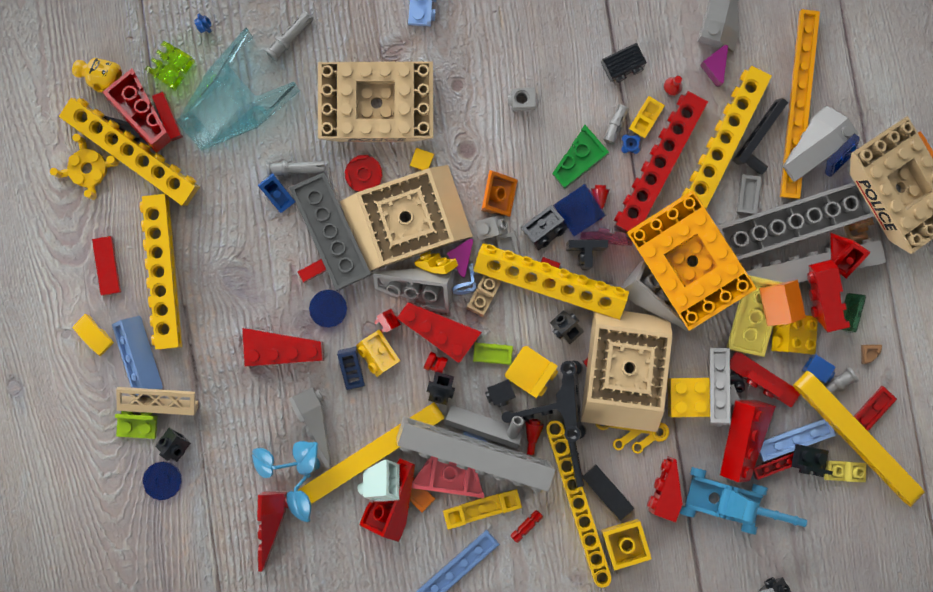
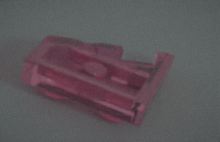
(617, 238)

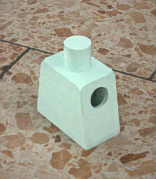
(381, 482)

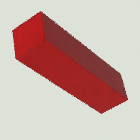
(167, 116)
(312, 271)
(773, 466)

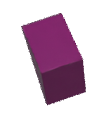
(715, 65)
(462, 256)

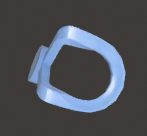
(469, 290)

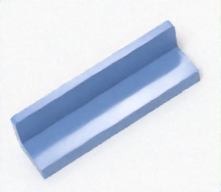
(137, 354)

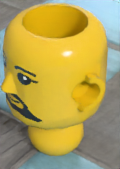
(97, 73)

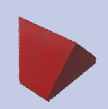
(846, 254)

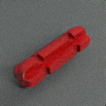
(526, 526)

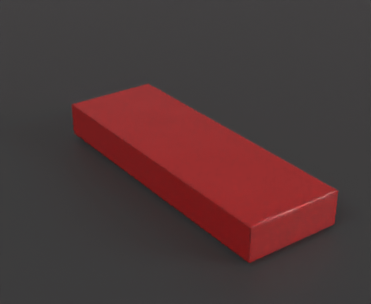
(106, 265)
(875, 407)

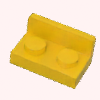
(377, 353)

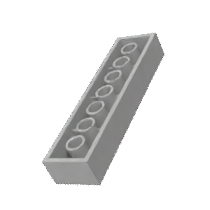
(796, 221)
(475, 454)

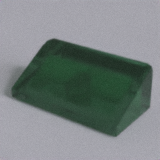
(854, 310)

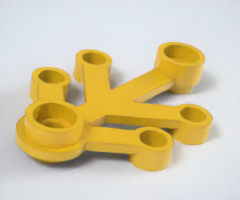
(634, 433)

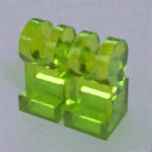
(177, 62)

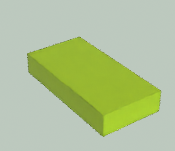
(492, 353)

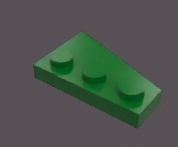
(580, 158)

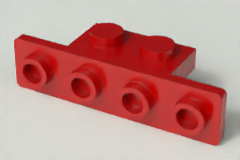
(760, 377)

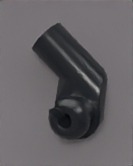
(738, 382)

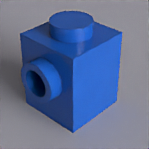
(819, 368)

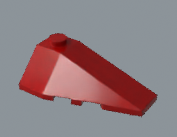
(271, 513)
(390, 517)

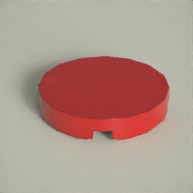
(363, 173)

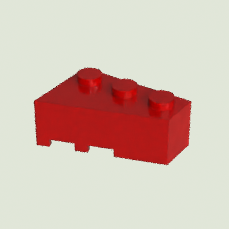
(826, 296)

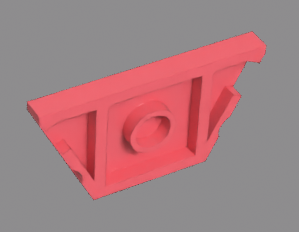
(448, 479)

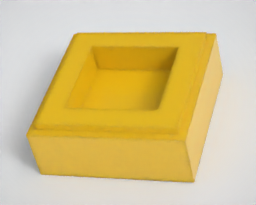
(421, 159)

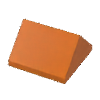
(499, 194)
(782, 303)

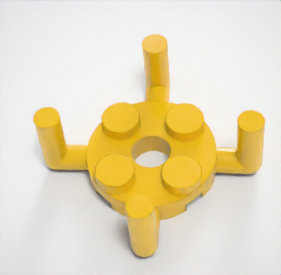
(76, 163)

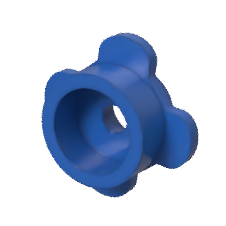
(203, 23)
(630, 139)

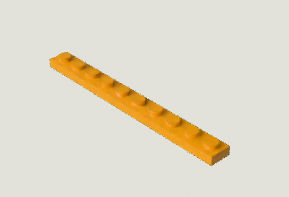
(800, 93)

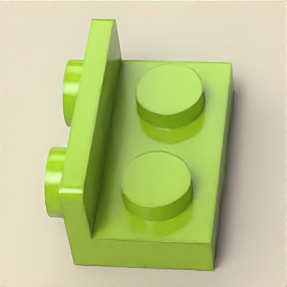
(136, 425)

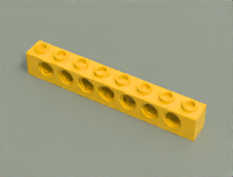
(758, 80)
(73, 114)
(167, 262)
(556, 289)

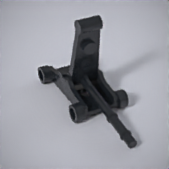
(569, 406)

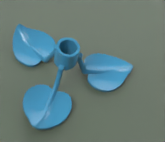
(306, 456)

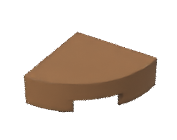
(869, 353)

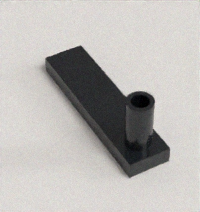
(745, 153)

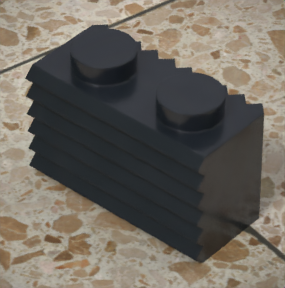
(623, 63)

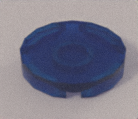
(328, 308)
(162, 480)

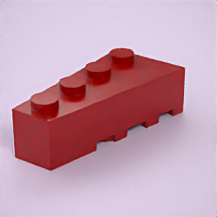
(273, 348)
(745, 438)

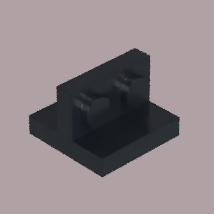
(586, 247)

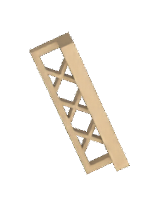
(156, 404)

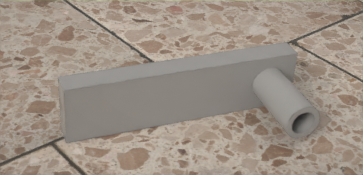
(720, 386)
(486, 427)

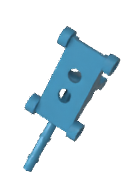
(733, 503)

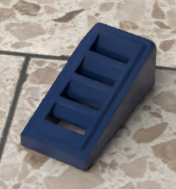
(347, 352)

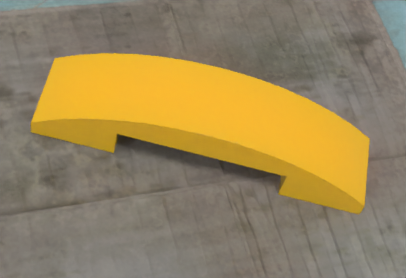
(482, 508)

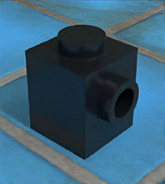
(500, 393)

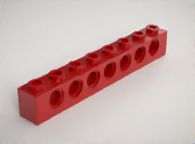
(695, 106)

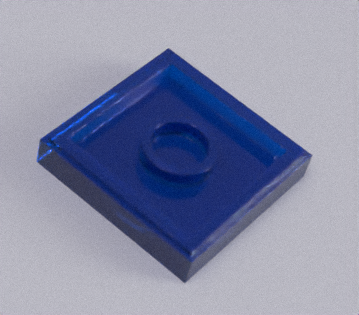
(842, 155)
(579, 210)

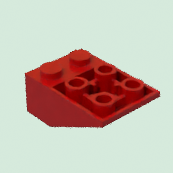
(667, 496)

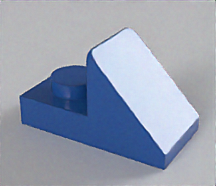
(276, 193)

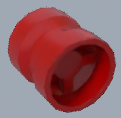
(440, 364)

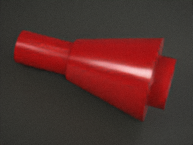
(673, 85)
(600, 194)
(533, 431)

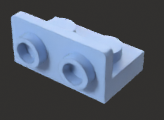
(421, 12)

